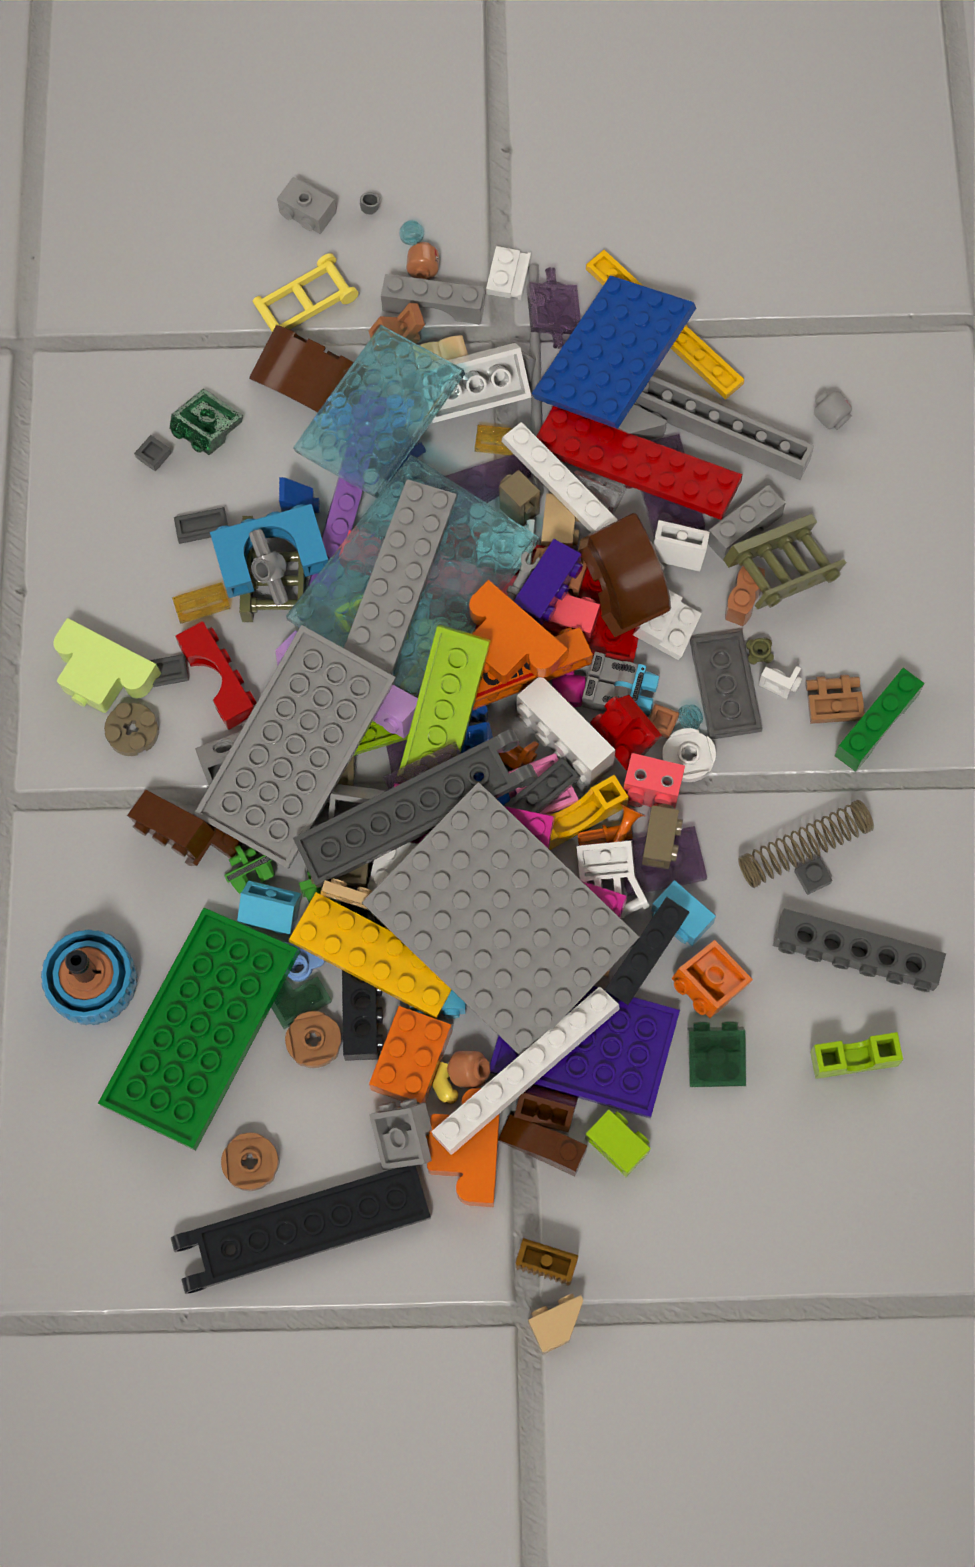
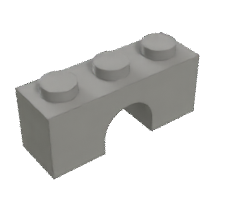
(755, 513)

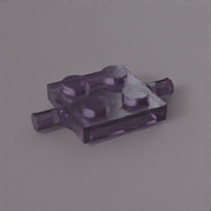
(553, 307)

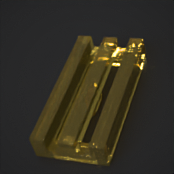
(494, 435)
(197, 594)

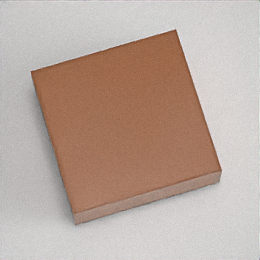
(664, 719)

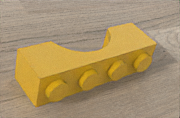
(595, 806)

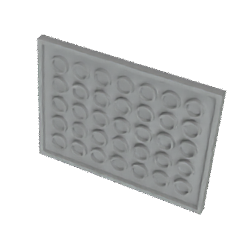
(500, 919)

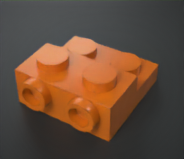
(711, 979)

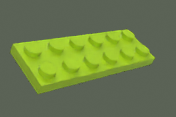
(446, 692)

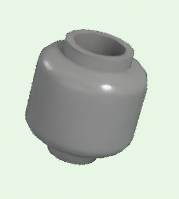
(833, 410)

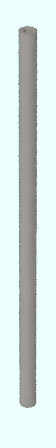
(536, 408)

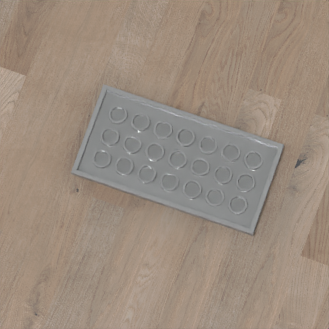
(295, 746)

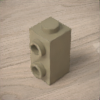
(660, 836)

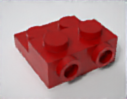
(626, 728)

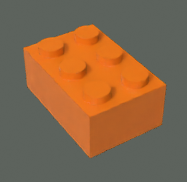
(410, 1056)

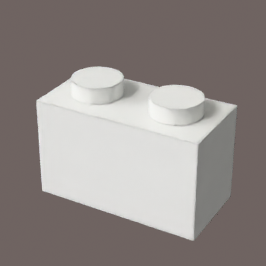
(680, 545)

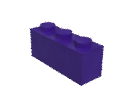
(549, 581)

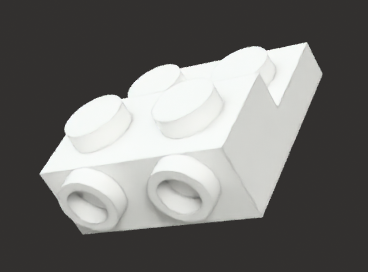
(671, 630)

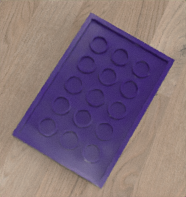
(616, 1063)

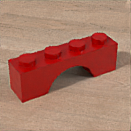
(201, 650)

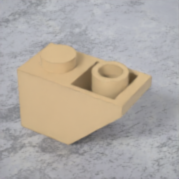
(555, 1326)

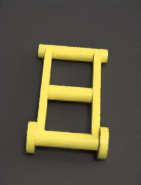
(324, 265)

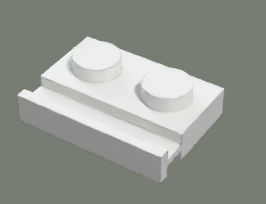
(508, 273)

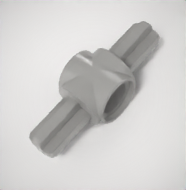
(268, 567)

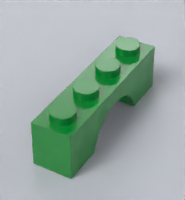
(878, 719)

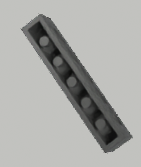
(928, 960)

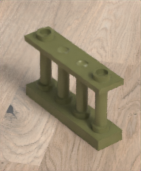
(782, 538)
(250, 604)

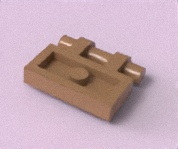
(835, 706)

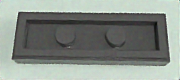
(546, 788)

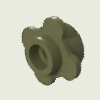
(762, 644)

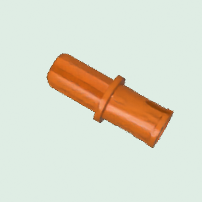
(601, 835)

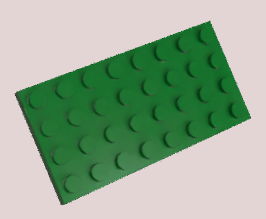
(199, 1028)

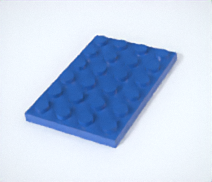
(614, 351)

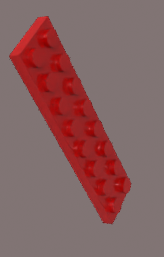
(639, 463)

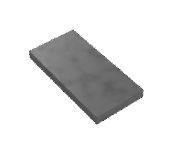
(725, 685)

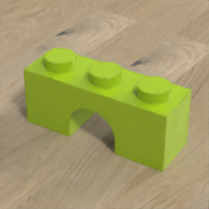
(868, 1055)

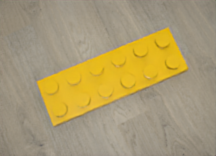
(368, 954)

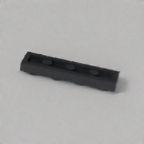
(647, 950)

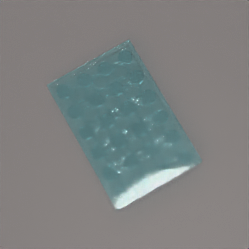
(379, 411)

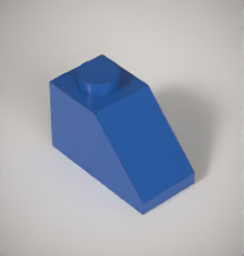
(294, 493)

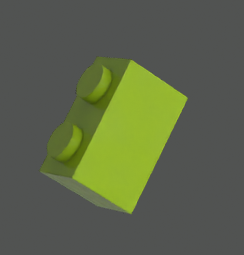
(618, 1142)

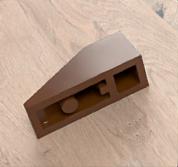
(544, 1144)

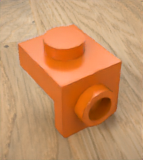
(518, 756)

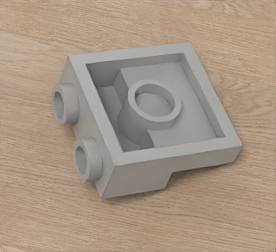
(401, 1133)

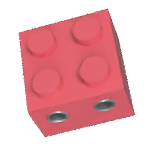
(652, 781)

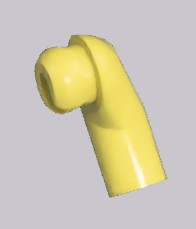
(442, 1086)

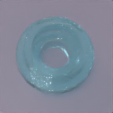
(411, 227)
(690, 716)

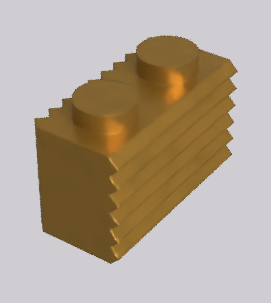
(546, 1261)

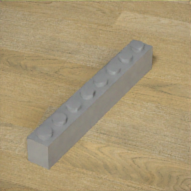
(727, 427)

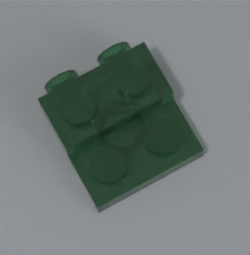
(204, 422)
(716, 1055)

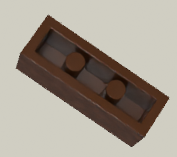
(170, 825)

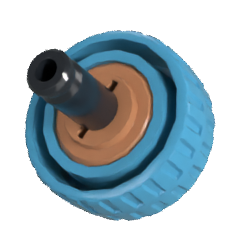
(89, 977)

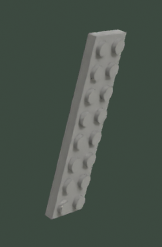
(400, 574)

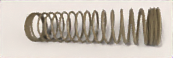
(750, 868)

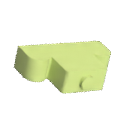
(100, 668)

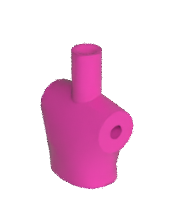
(570, 688)

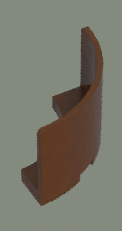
(299, 368)
(628, 574)

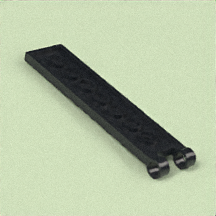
(305, 1226)

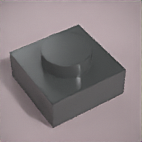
(152, 453)
(813, 876)

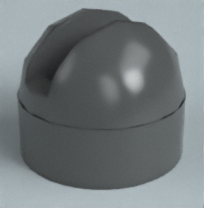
(369, 203)

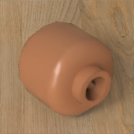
(422, 261)
(468, 1069)

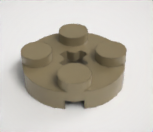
(137, 742)

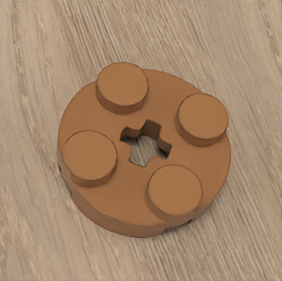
(300, 1031)
(262, 1172)

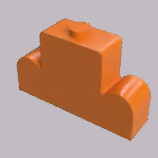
(513, 636)
(472, 1162)

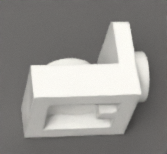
(778, 683)

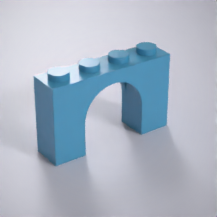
(293, 525)

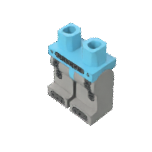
(617, 678)

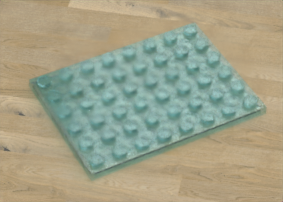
(475, 548)

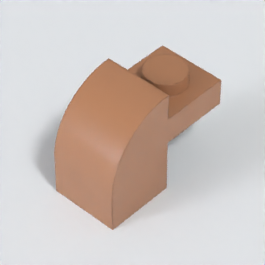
(406, 324)

